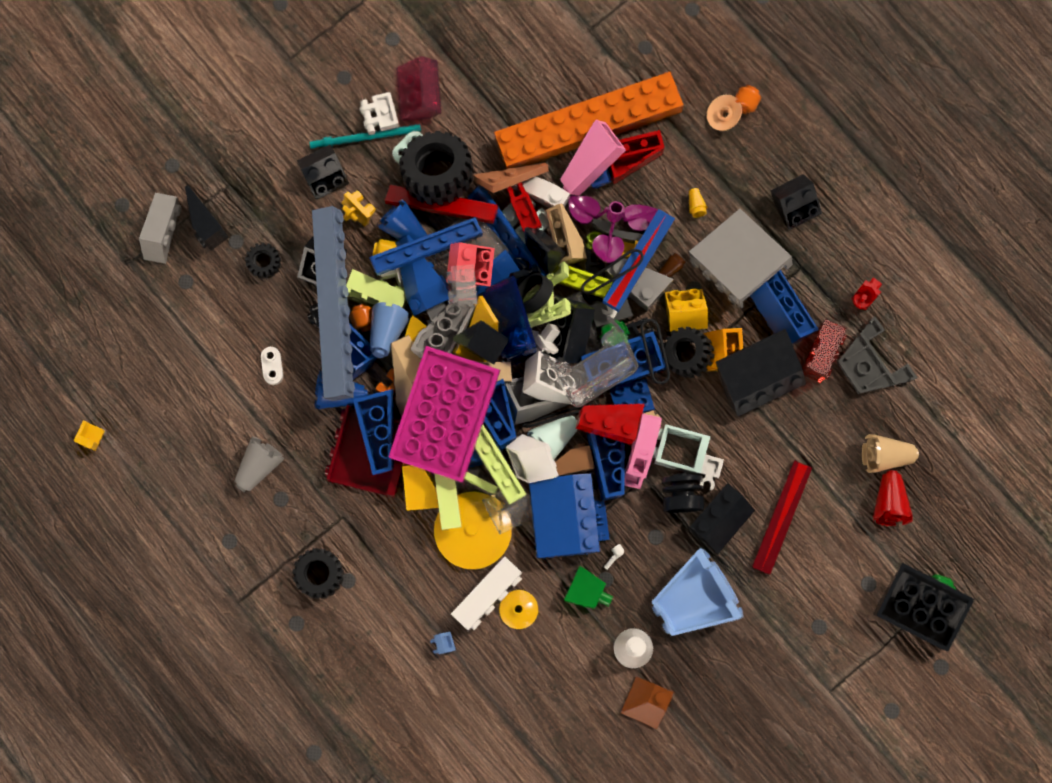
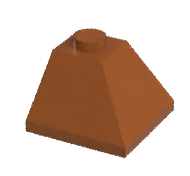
(647, 702)

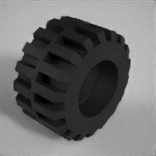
(698, 362)
(303, 565)

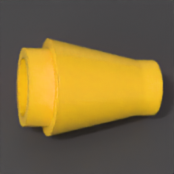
(696, 203)

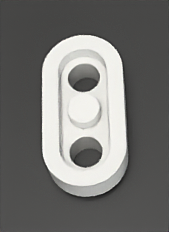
(272, 365)

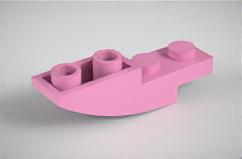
(642, 451)

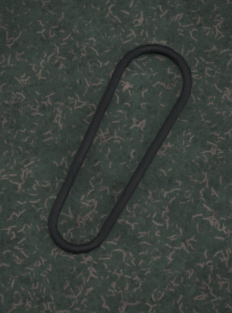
(616, 277)

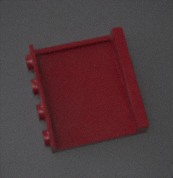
(351, 463)

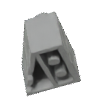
(159, 227)
(648, 287)

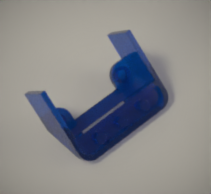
(512, 320)

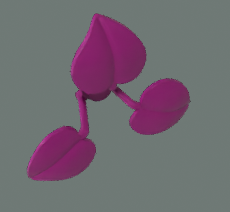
(606, 247)

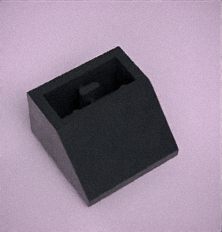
(323, 172)
(796, 201)

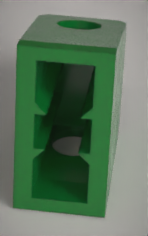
(587, 590)

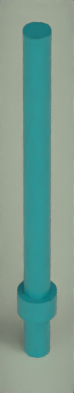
(363, 136)

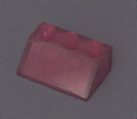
(419, 89)

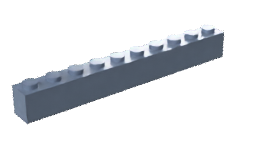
(333, 304)

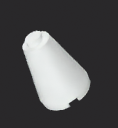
(633, 648)

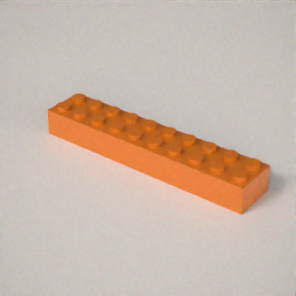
(567, 127)

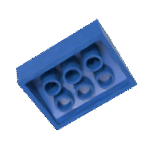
(564, 516)

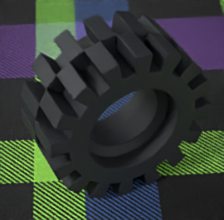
(265, 271)

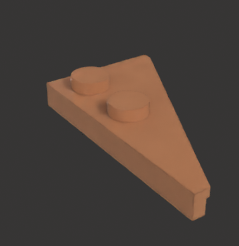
(502, 179)

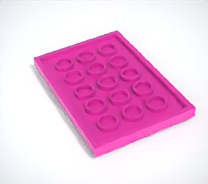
(444, 414)

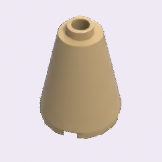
(886, 453)

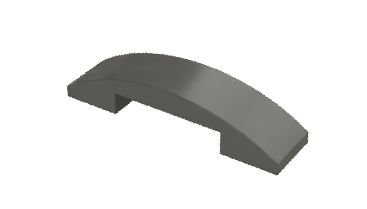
(604, 227)

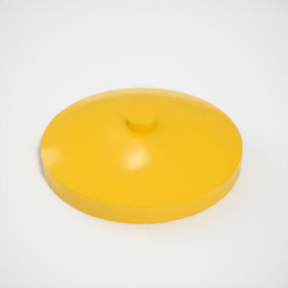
(477, 541)

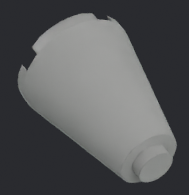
(256, 464)

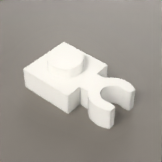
(711, 469)

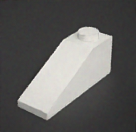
(545, 192)

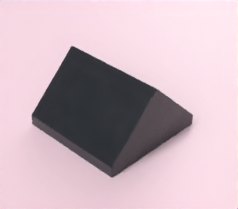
(543, 249)
(482, 341)

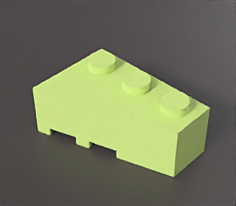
(372, 291)

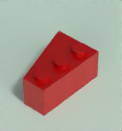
(611, 421)

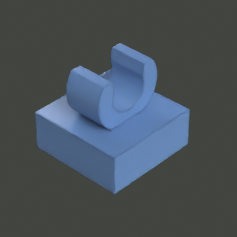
(443, 642)

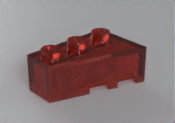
(824, 351)

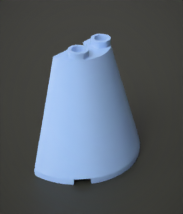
(696, 597)

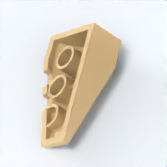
(405, 370)

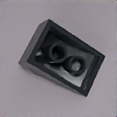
(208, 230)

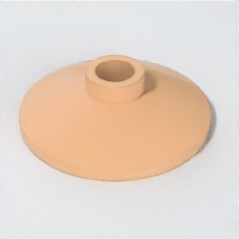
(719, 108)

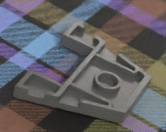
(864, 366)

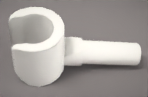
(618, 552)

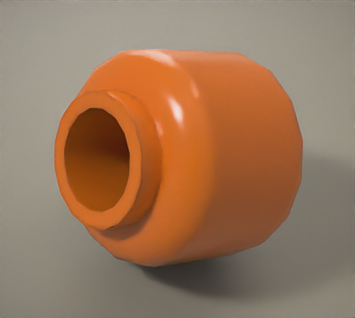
(748, 98)
(361, 317)

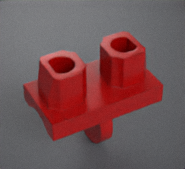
(866, 294)

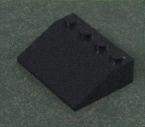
(760, 373)
(924, 607)

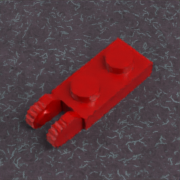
(524, 208)

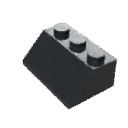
(574, 331)
(722, 518)

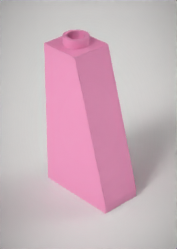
(592, 158)

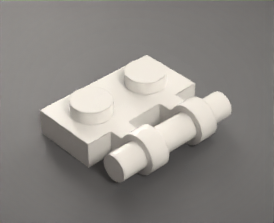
(385, 113)

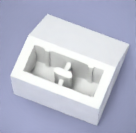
(531, 459)

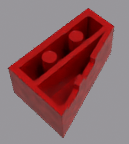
(639, 152)

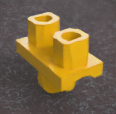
(354, 210)

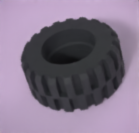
(433, 148)

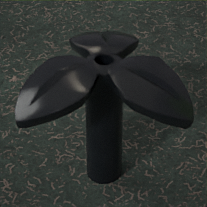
(525, 271)

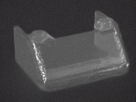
(599, 370)

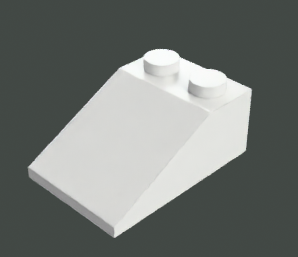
(540, 381)

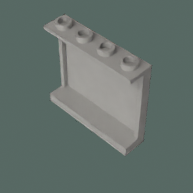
(739, 257)

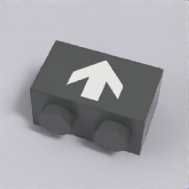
(603, 310)

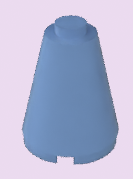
(386, 327)

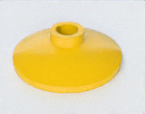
(522, 619)

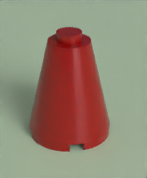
(892, 501)

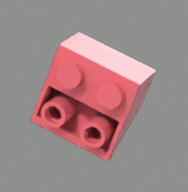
(471, 254)

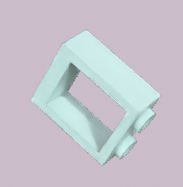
(700, 456)

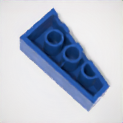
(377, 428)
(609, 465)

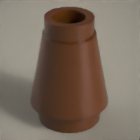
(672, 265)

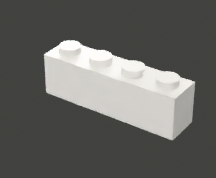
(486, 593)

